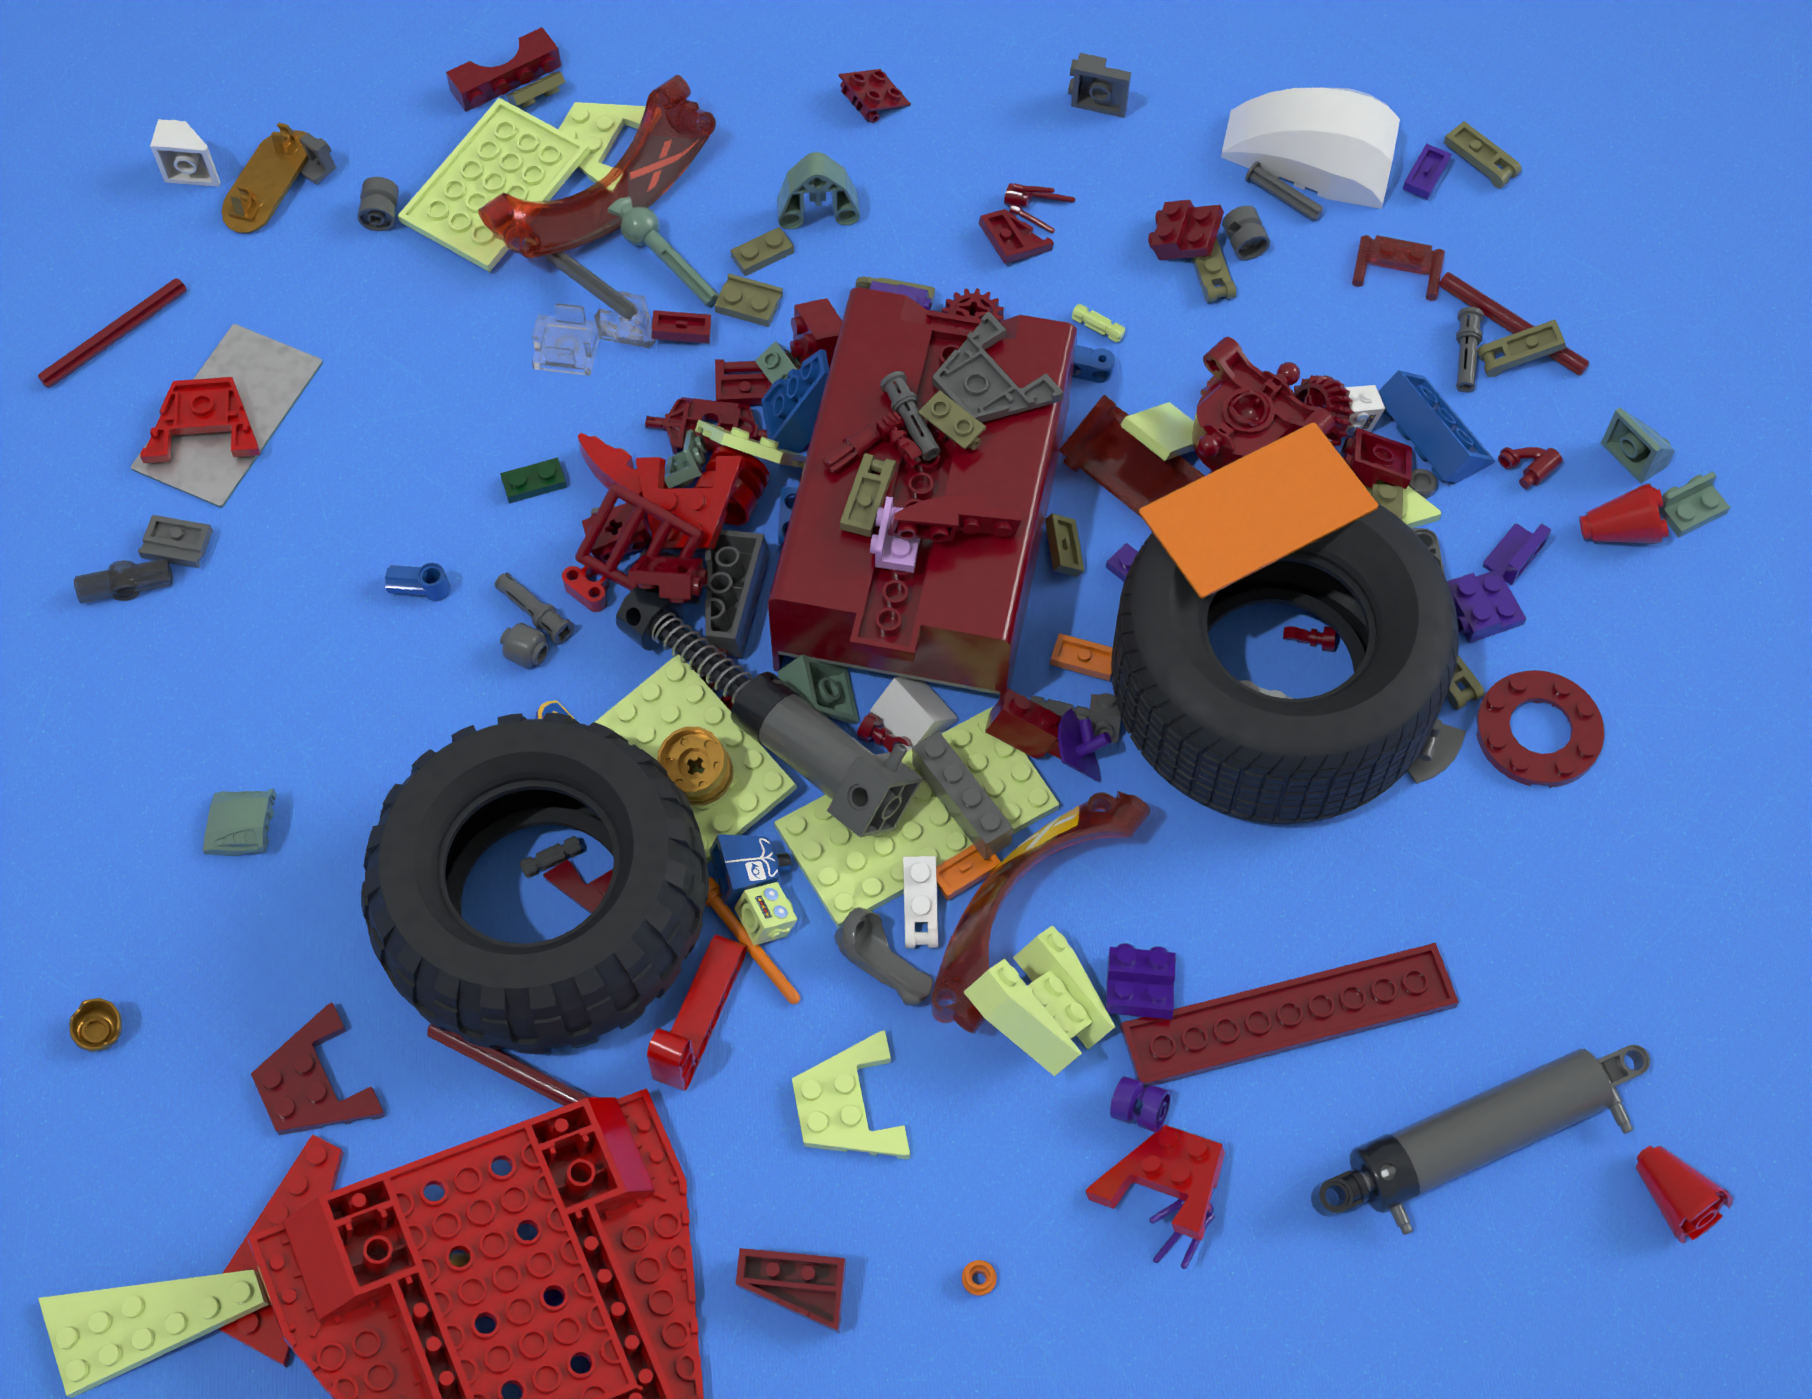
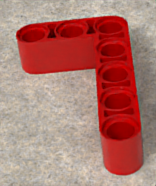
(677, 1053)

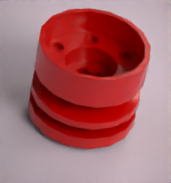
(749, 484)

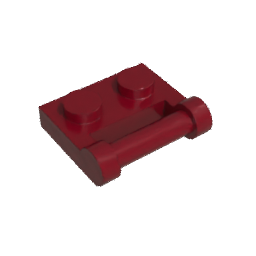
(740, 388)

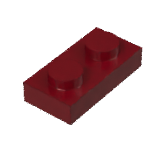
(681, 326)

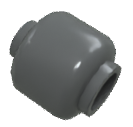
(524, 645)

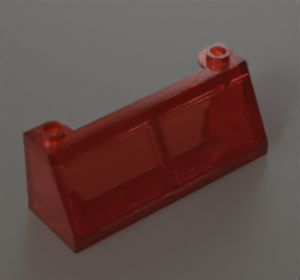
(1122, 461)

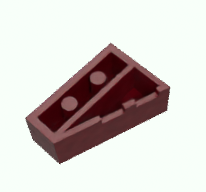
(796, 1282)

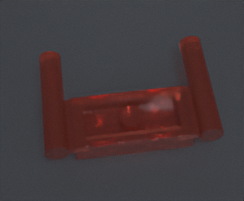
(1402, 256)

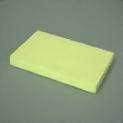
(1162, 430)

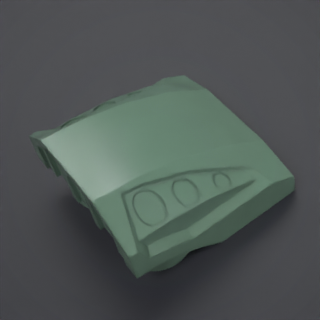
(238, 822)

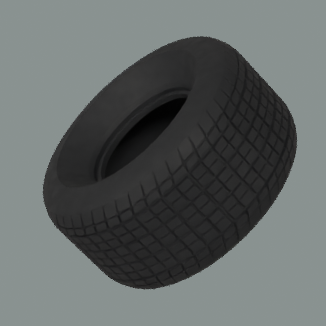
(1283, 755)

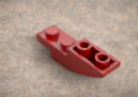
(610, 464)

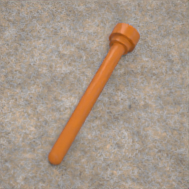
(756, 952)

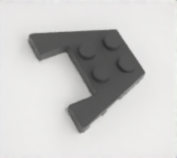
(982, 386)

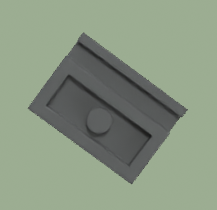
(175, 539)

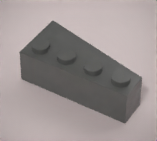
(733, 588)

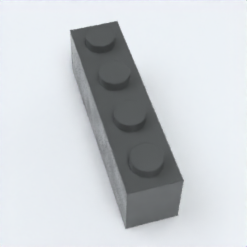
(962, 795)

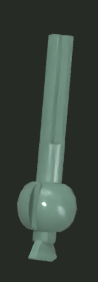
(641, 228)

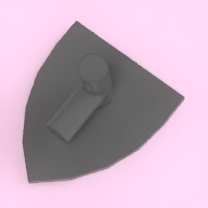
(1437, 753)

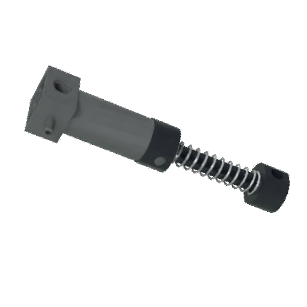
(865, 788)

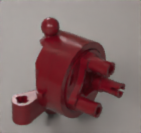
(1247, 407)

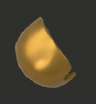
(95, 1025)

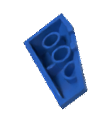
(794, 402)

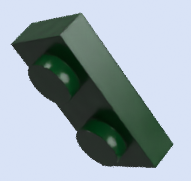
(533, 480)

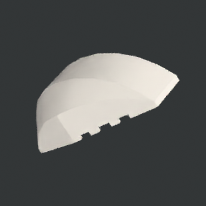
(1319, 140)

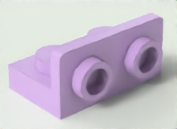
(892, 551)

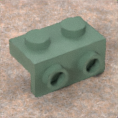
(688, 464)

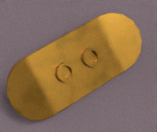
(264, 180)

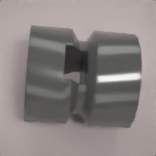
(378, 204)
(1246, 232)

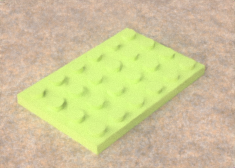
(500, 154)
(680, 699)

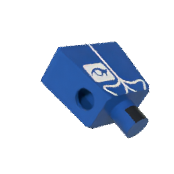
(745, 864)

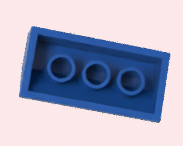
(1433, 427)

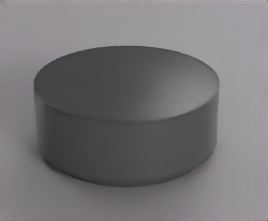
(1423, 482)

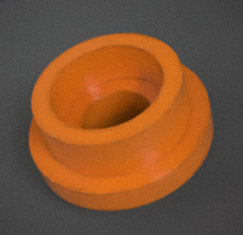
(983, 1268)

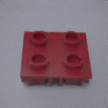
(871, 92)

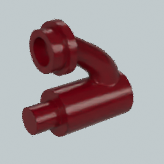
(1544, 464)

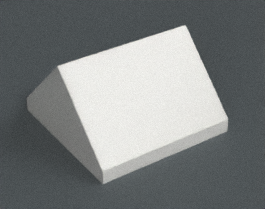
(912, 710)

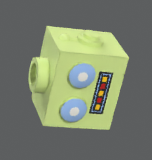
(765, 913)

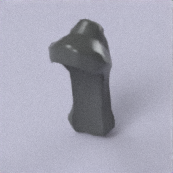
(866, 946)

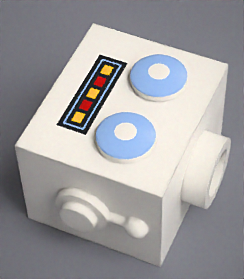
(1367, 408)

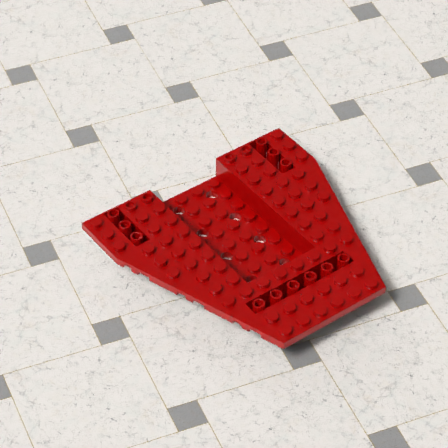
(386, 1315)

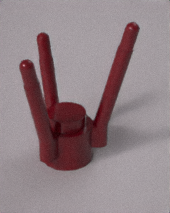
(1020, 196)

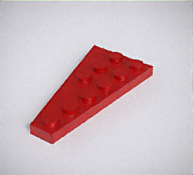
(308, 1178)

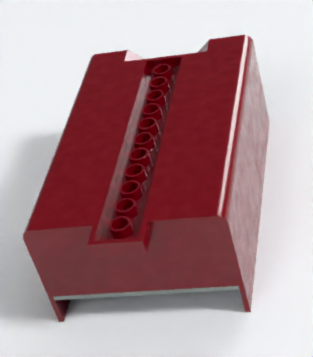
(968, 596)

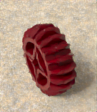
(1331, 396)

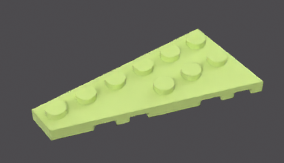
(124, 1327)

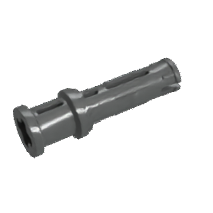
(1468, 338)
(906, 406)
(543, 615)

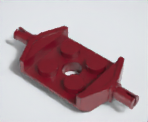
(688, 411)

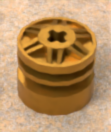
(701, 749)

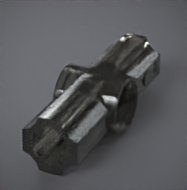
(123, 580)

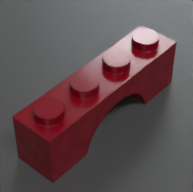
(478, 84)

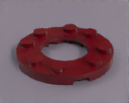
(1528, 766)

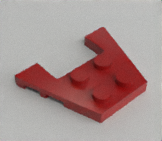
(198, 408)
(698, 506)
(1171, 1164)

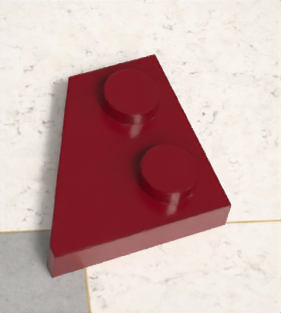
(1012, 237)

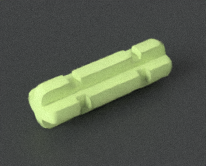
(1098, 322)

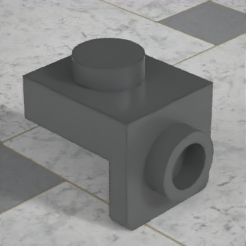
(319, 162)
(1105, 715)

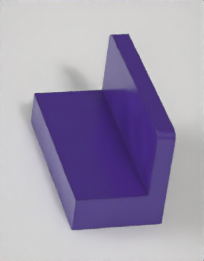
(1516, 551)

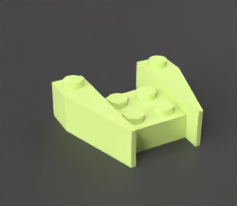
(1047, 1011)

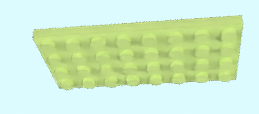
(869, 869)

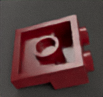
(1185, 230)
(1378, 458)
(676, 576)

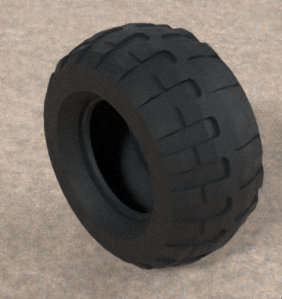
(515, 780)

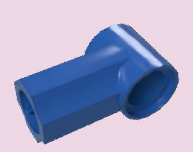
(417, 581)

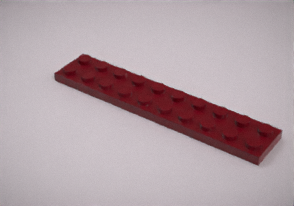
(1289, 1015)

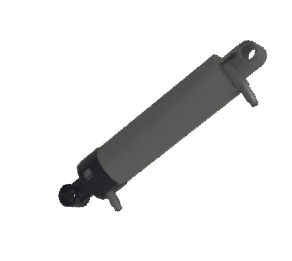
(1481, 1131)

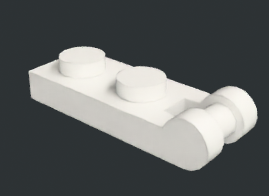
(920, 900)

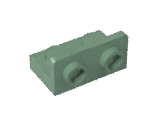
(777, 362)
(1693, 505)

